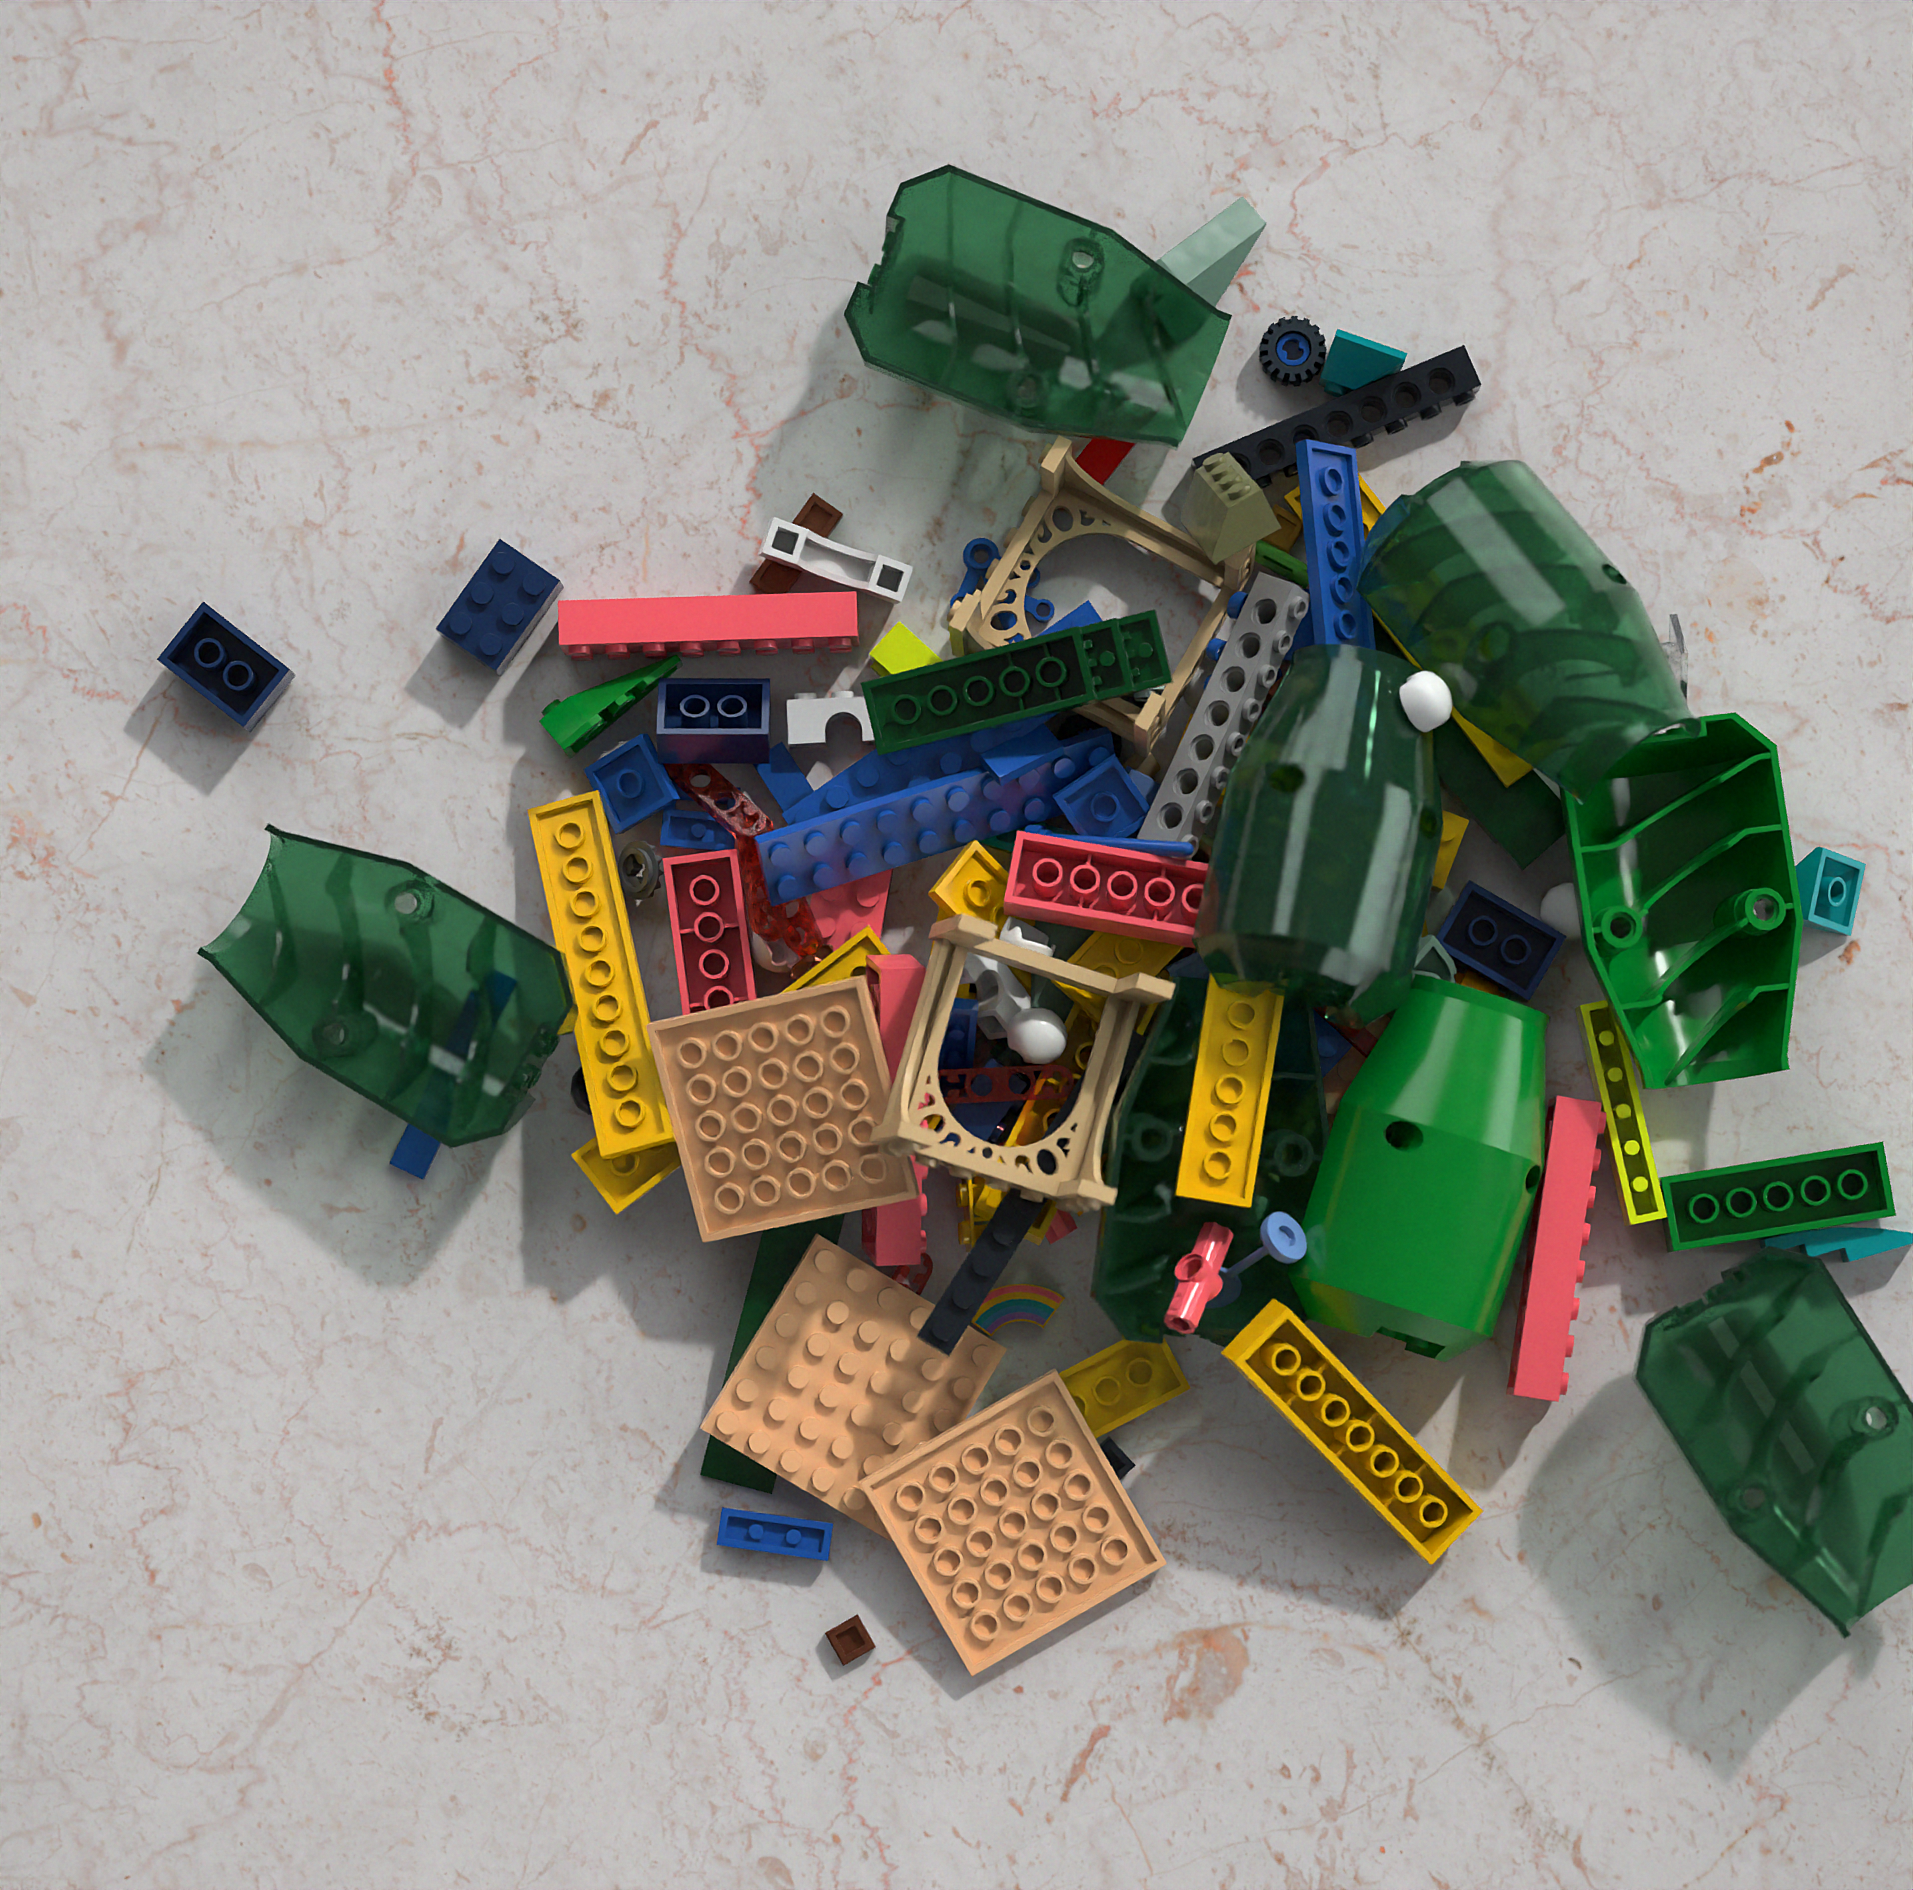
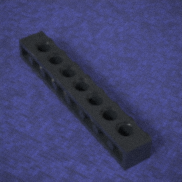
(1451, 366)

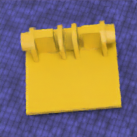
(965, 1197)

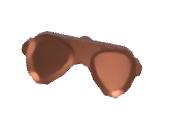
(804, 964)

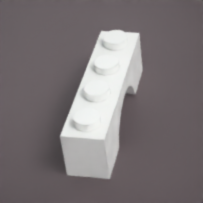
(835, 562)

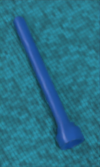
(1156, 847)

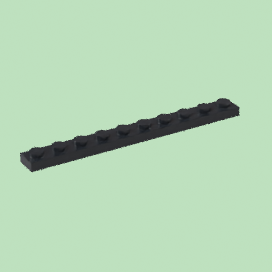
(1000, 1238)

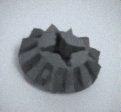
(631, 863)

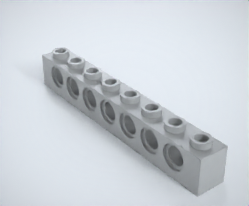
(1223, 700)

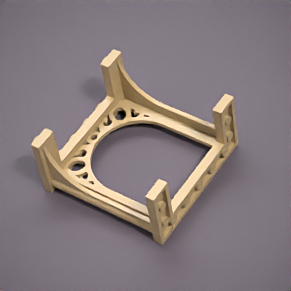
(1071, 488)
(1077, 1176)

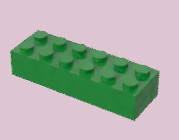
(1776, 1197)

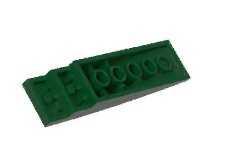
(1017, 682)
(1519, 818)
(774, 1264)

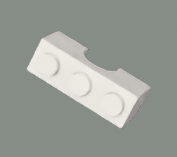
(810, 717)
(998, 994)

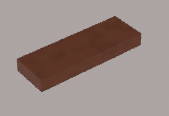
(817, 517)

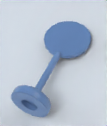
(1281, 1239)

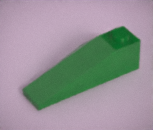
(590, 712)

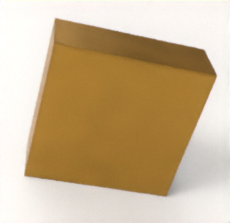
(1288, 533)

